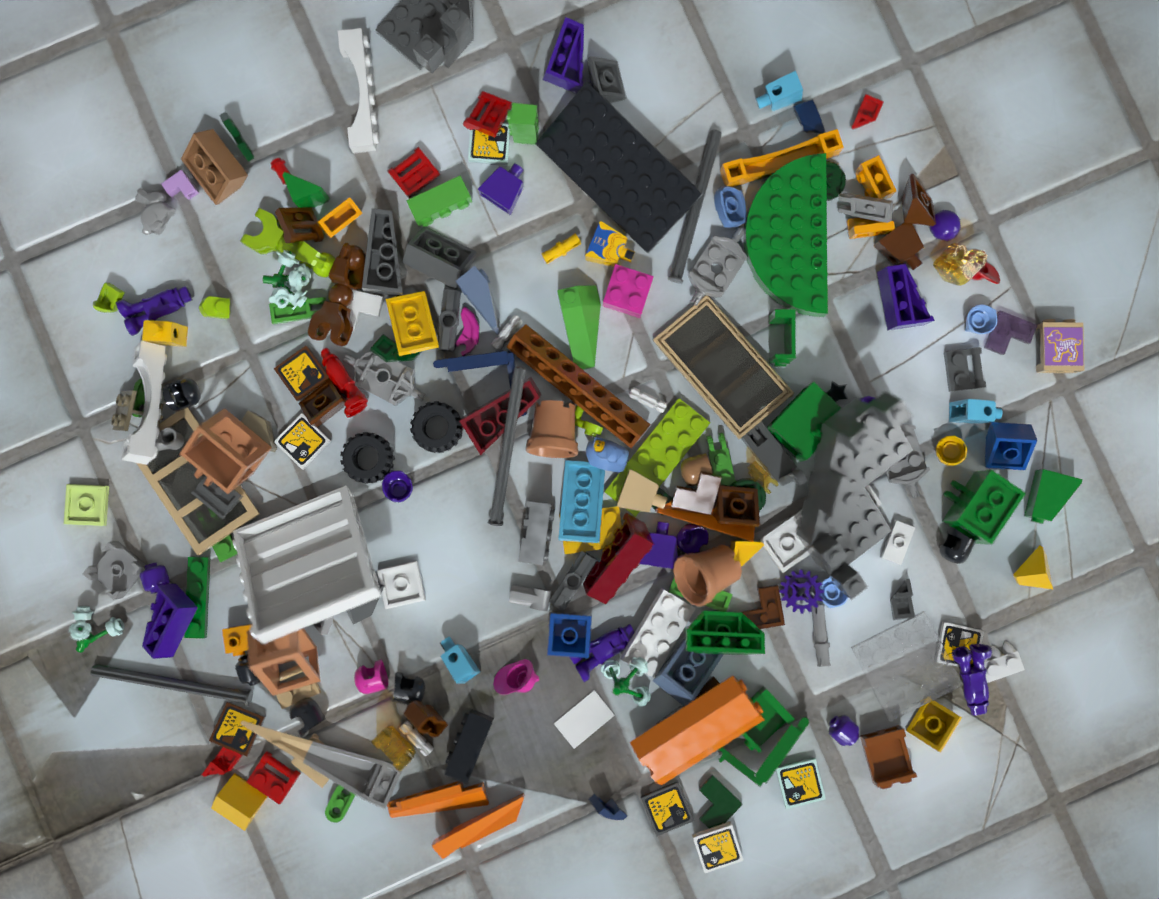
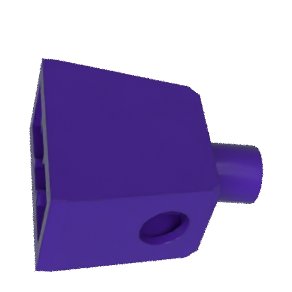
(503, 188)
(664, 549)

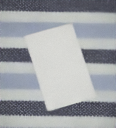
(584, 719)

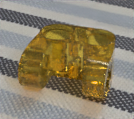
(959, 268)
(394, 747)

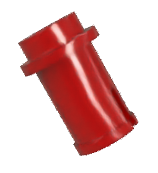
(279, 167)

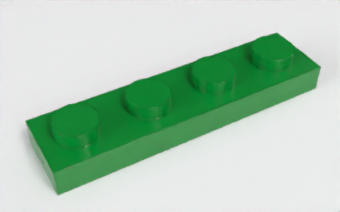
(198, 591)

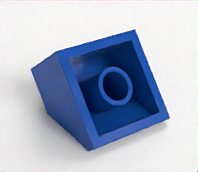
(1009, 445)
(569, 635)

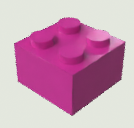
(627, 291)

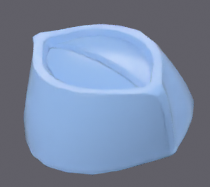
(981, 319)
(832, 596)

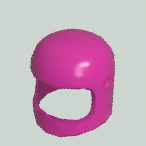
(371, 685)

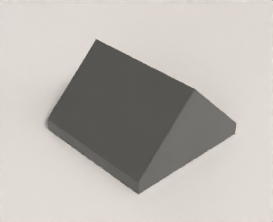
(606, 78)

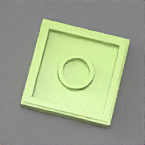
(86, 504)

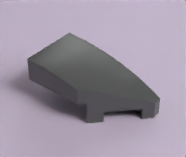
(902, 603)

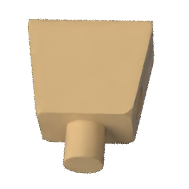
(640, 494)

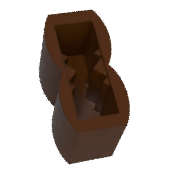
(425, 718)

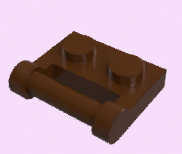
(299, 219)

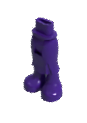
(156, 306)
(603, 648)
(974, 678)

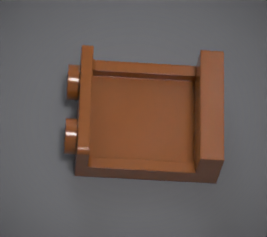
(888, 757)

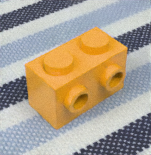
(875, 179)
(236, 639)

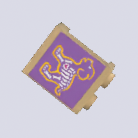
(1061, 346)

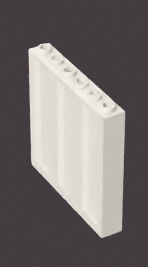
(304, 565)

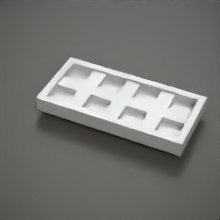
(658, 631)

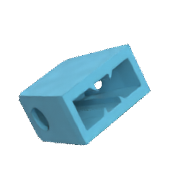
(781, 92)
(974, 411)
(464, 667)

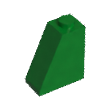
(1049, 494)

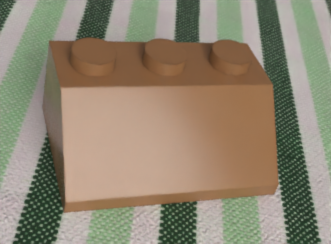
(213, 165)

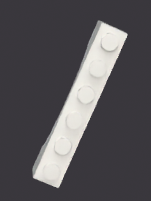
(362, 133)
(149, 360)

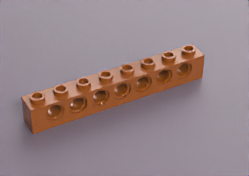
(578, 385)

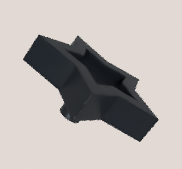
(837, 391)

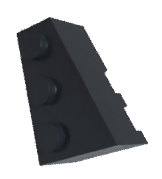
(468, 745)

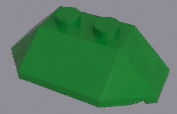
(724, 634)

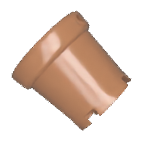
(553, 431)
(706, 574)

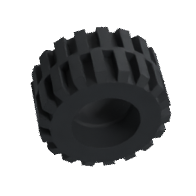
(420, 420)
(351, 452)

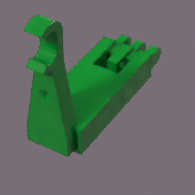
(774, 759)

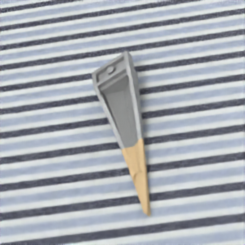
(361, 775)

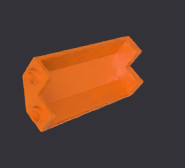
(697, 730)

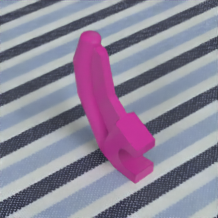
(470, 333)

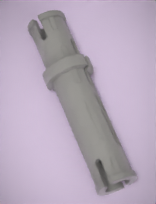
(821, 641)

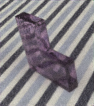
(1007, 328)

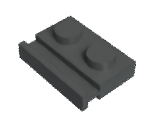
(216, 498)

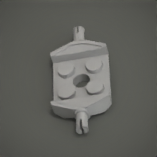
(719, 251)
(395, 389)
(912, 467)

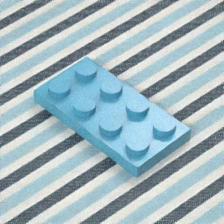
(581, 502)

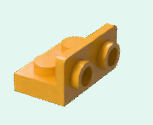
(866, 228)

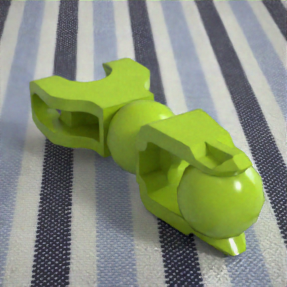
(272, 240)

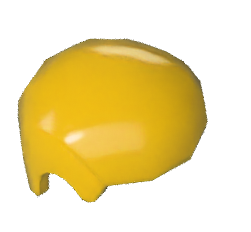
(951, 450)

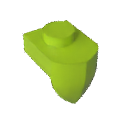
(107, 299)
(215, 307)

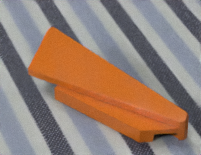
(708, 521)
(438, 799)
(479, 827)

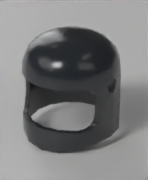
(185, 393)
(961, 546)
(403, 689)
(309, 712)

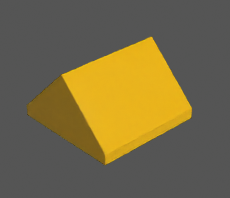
(934, 725)
(238, 802)

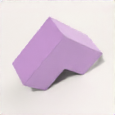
(178, 183)

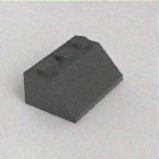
(438, 256)

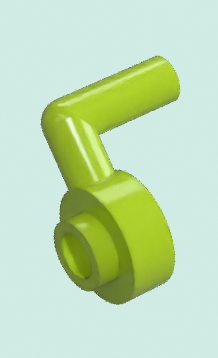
(590, 428)

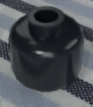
(244, 673)

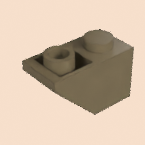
(260, 427)

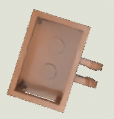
(225, 451)
(266, 658)

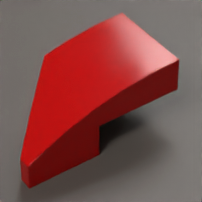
(867, 111)
(223, 762)

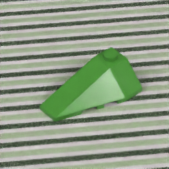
(581, 316)

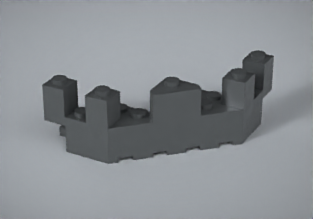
(429, 31)
(839, 512)

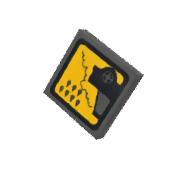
(667, 808)

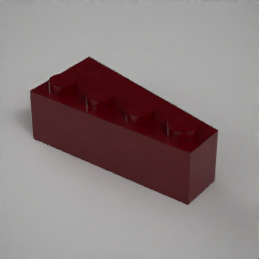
(489, 420)
(618, 559)

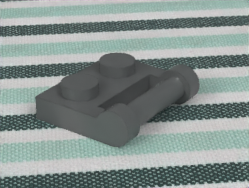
(958, 371)

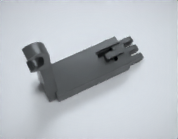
(773, 456)

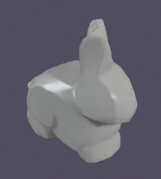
(156, 212)

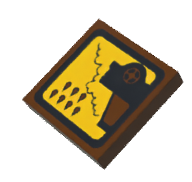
(301, 373)
(230, 732)

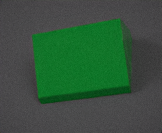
(305, 193)

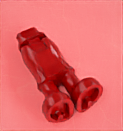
(337, 373)

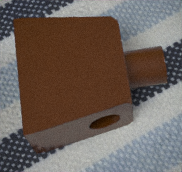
(901, 246)

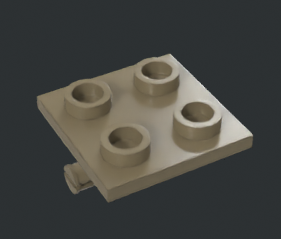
(125, 404)

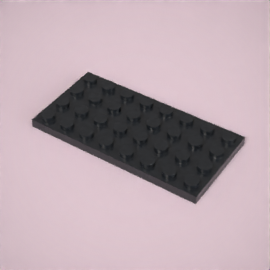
(618, 168)

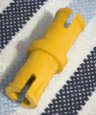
(561, 248)

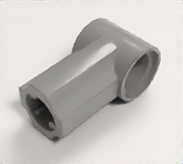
(162, 441)
(535, 598)

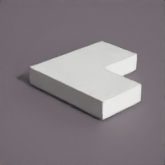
(365, 304)

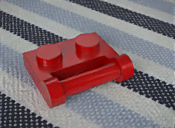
(493, 116)
(417, 177)
(269, 782)

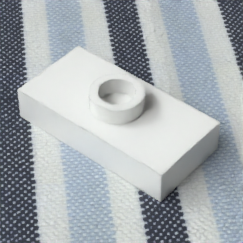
(897, 542)

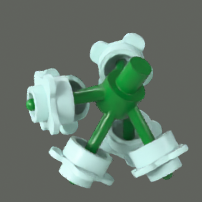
(288, 286)

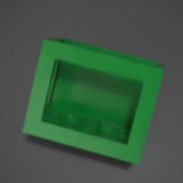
(801, 421)
(982, 505)

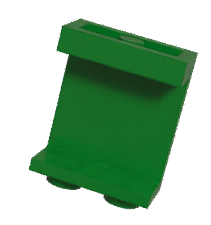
(788, 318)
(774, 715)

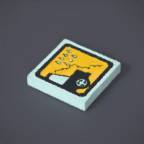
(489, 149)
(800, 783)

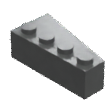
(381, 259)

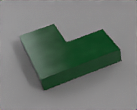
(723, 801)

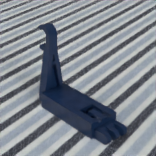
(480, 361)

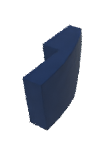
(809, 117)
(608, 810)

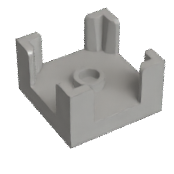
(116, 570)

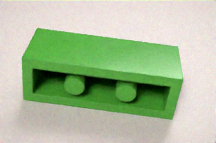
(523, 123)
(439, 201)

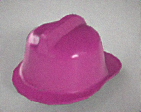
(515, 678)

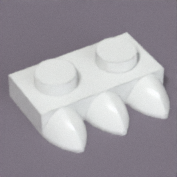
(1003, 664)

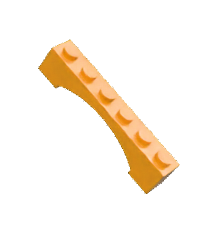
(751, 169)

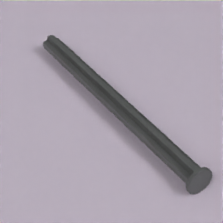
(694, 211)
(507, 447)
(172, 684)

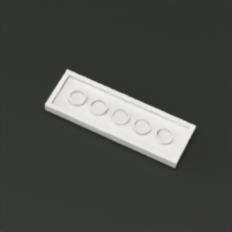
(785, 545)

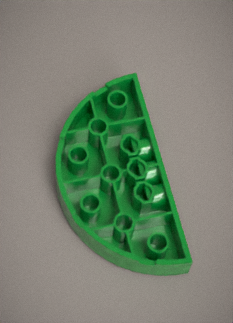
(789, 236)

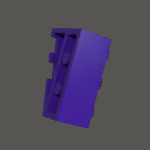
(566, 61)
(901, 299)
(169, 621)

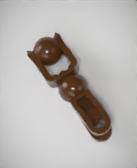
(335, 314)

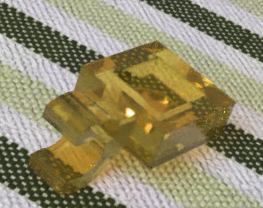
(758, 472)

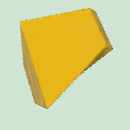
(744, 550)
(1035, 571)

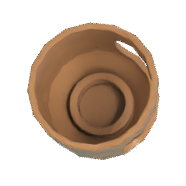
(692, 467)

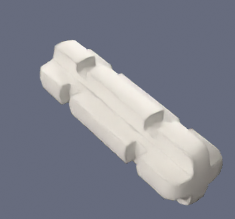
(506, 332)
(648, 400)
(416, 738)

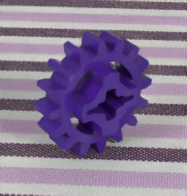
(794, 584)

